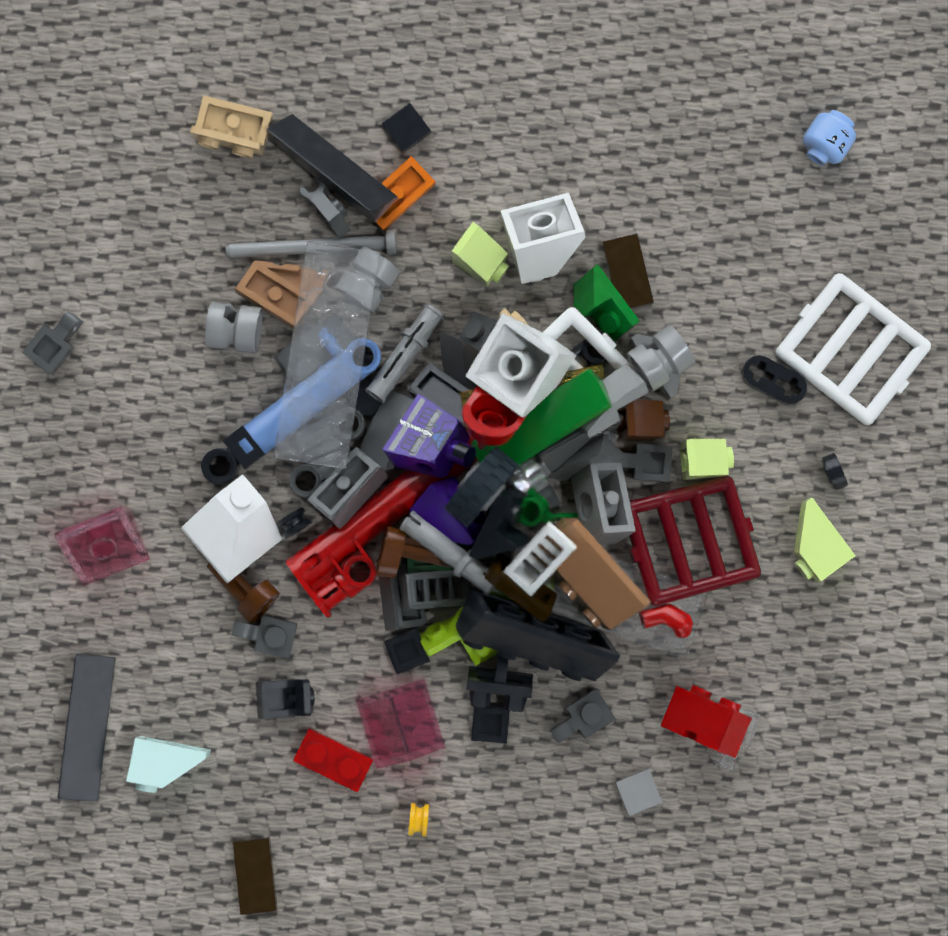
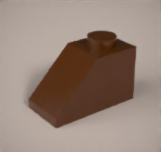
(643, 421)

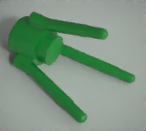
(537, 510)

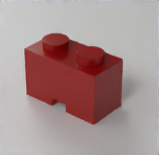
(705, 721)

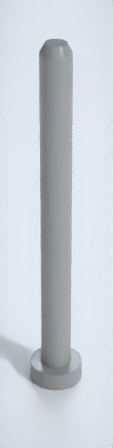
(293, 247)

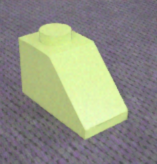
(480, 256)
(705, 458)
(818, 544)

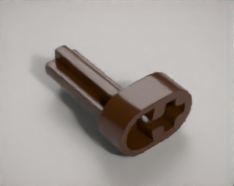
(398, 545)
(253, 601)

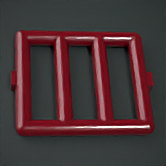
(720, 578)

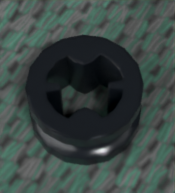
(293, 523)

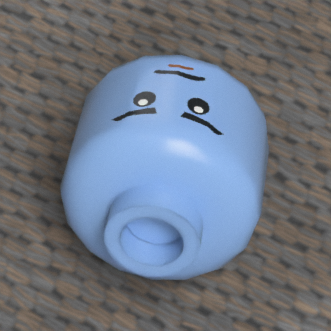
(829, 138)

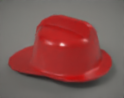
(489, 419)

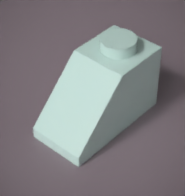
(160, 762)

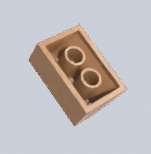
(595, 579)

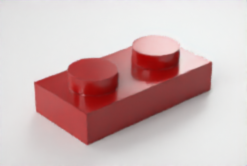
(333, 760)

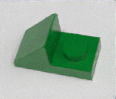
(598, 298)

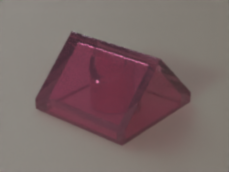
(103, 545)
(400, 724)

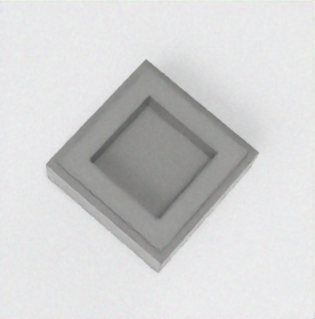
(638, 792)

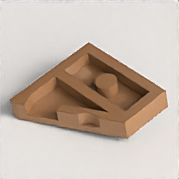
(273, 289)

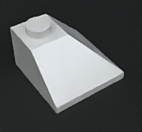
(542, 236)
(519, 365)
(233, 529)

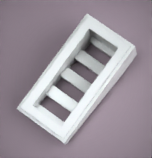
(526, 576)

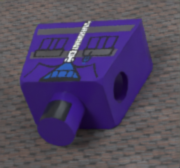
(429, 440)

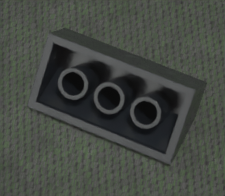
(554, 643)

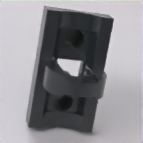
(514, 685)

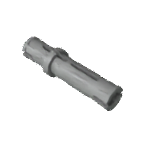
(413, 341)
(447, 551)

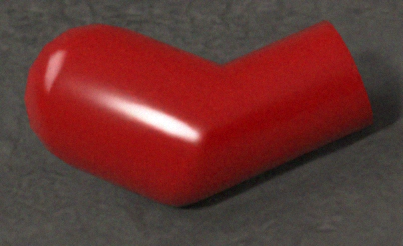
(670, 615)

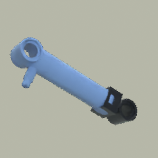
(259, 435)

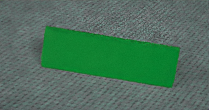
(555, 417)

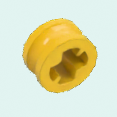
(418, 819)

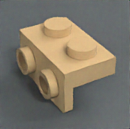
(232, 127)

